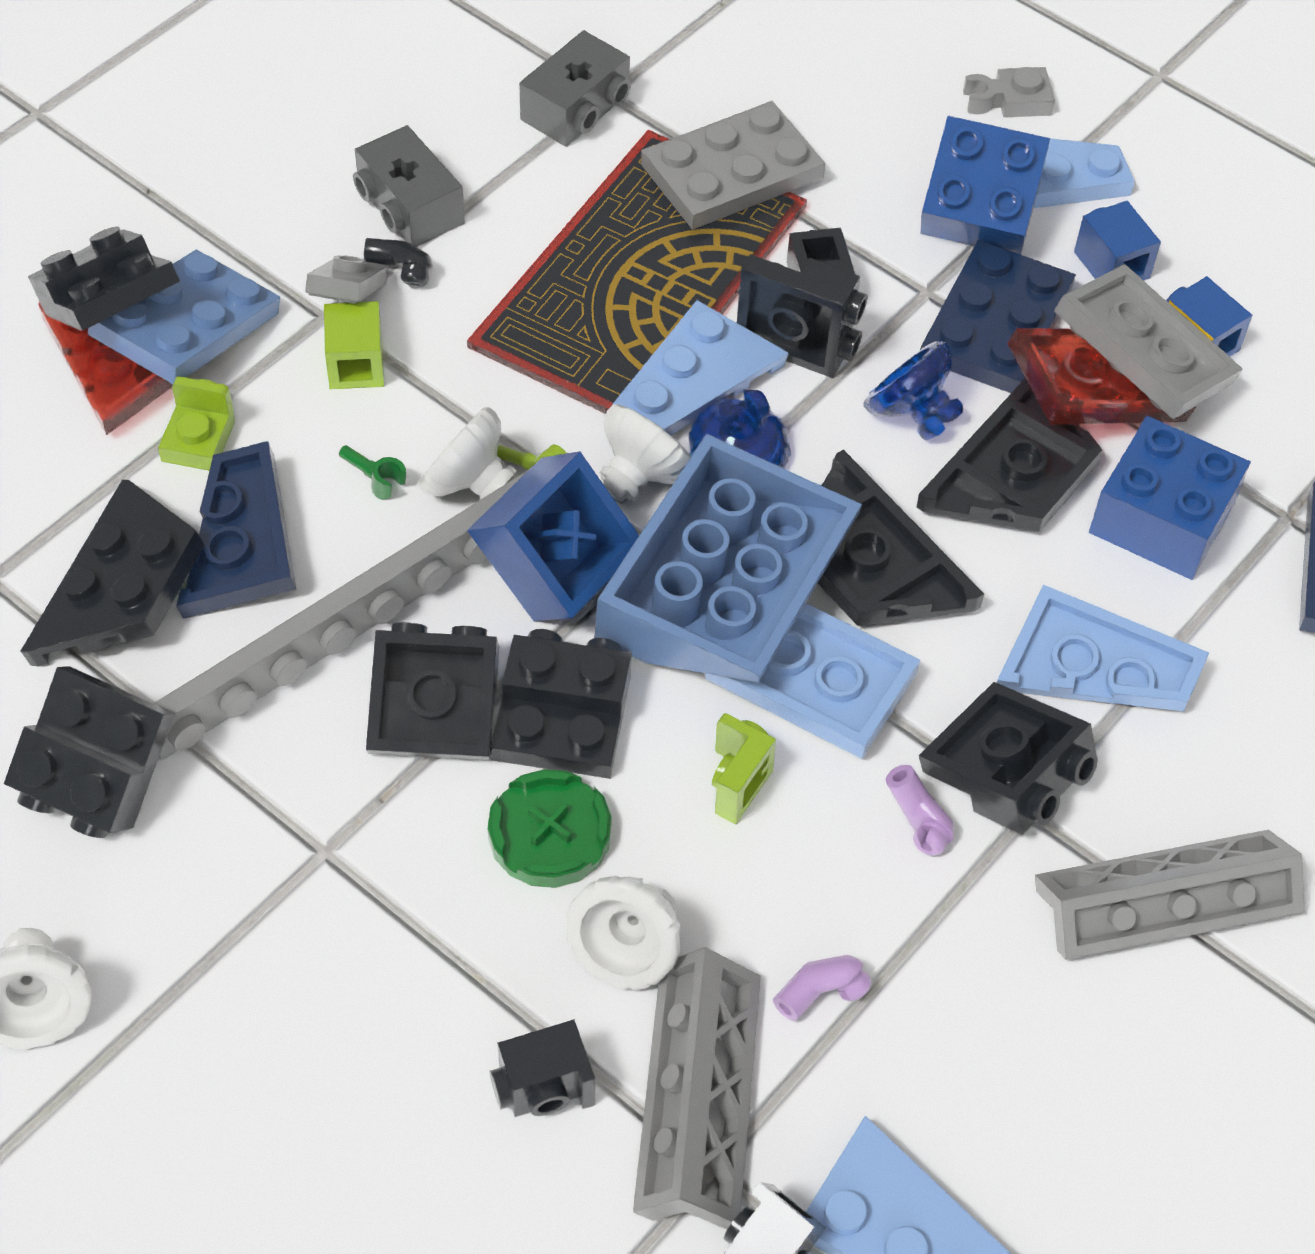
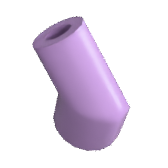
(931, 823)
(821, 976)

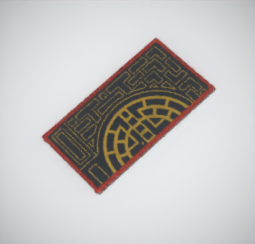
(622, 283)

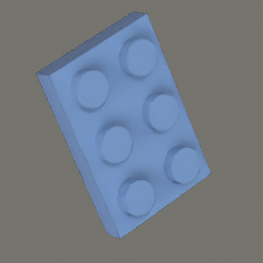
(190, 320)

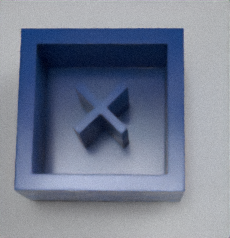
(984, 184)
(1169, 497)
(555, 536)

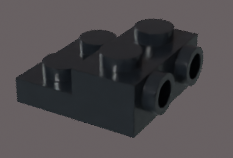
(100, 278)
(803, 311)
(433, 692)
(562, 704)
(89, 753)
(1012, 757)

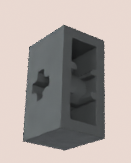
(575, 88)
(409, 186)

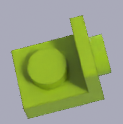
(198, 423)
(745, 765)

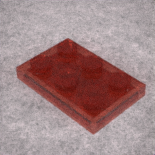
(1078, 382)

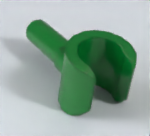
(383, 468)

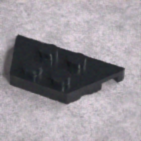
(1013, 467)
(887, 562)
(118, 579)

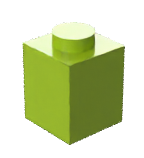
(353, 345)

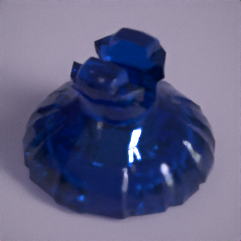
(918, 391)
(745, 425)

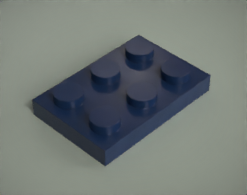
(988, 303)

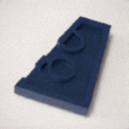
(242, 535)

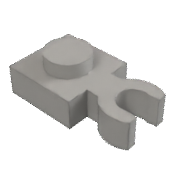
(1015, 91)

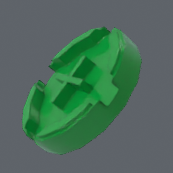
(549, 828)

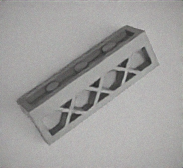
(1173, 893)
(684, 1080)

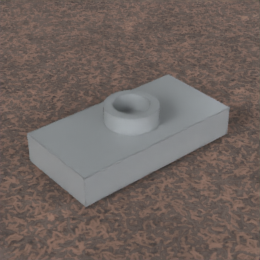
(346, 279)

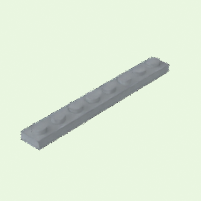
(323, 628)

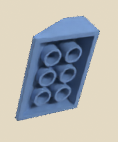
(723, 565)

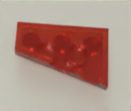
(108, 379)

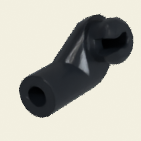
(402, 254)

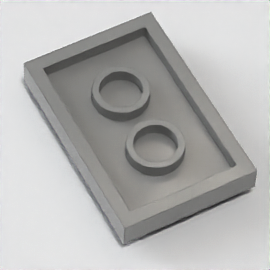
(732, 164)
(1148, 341)

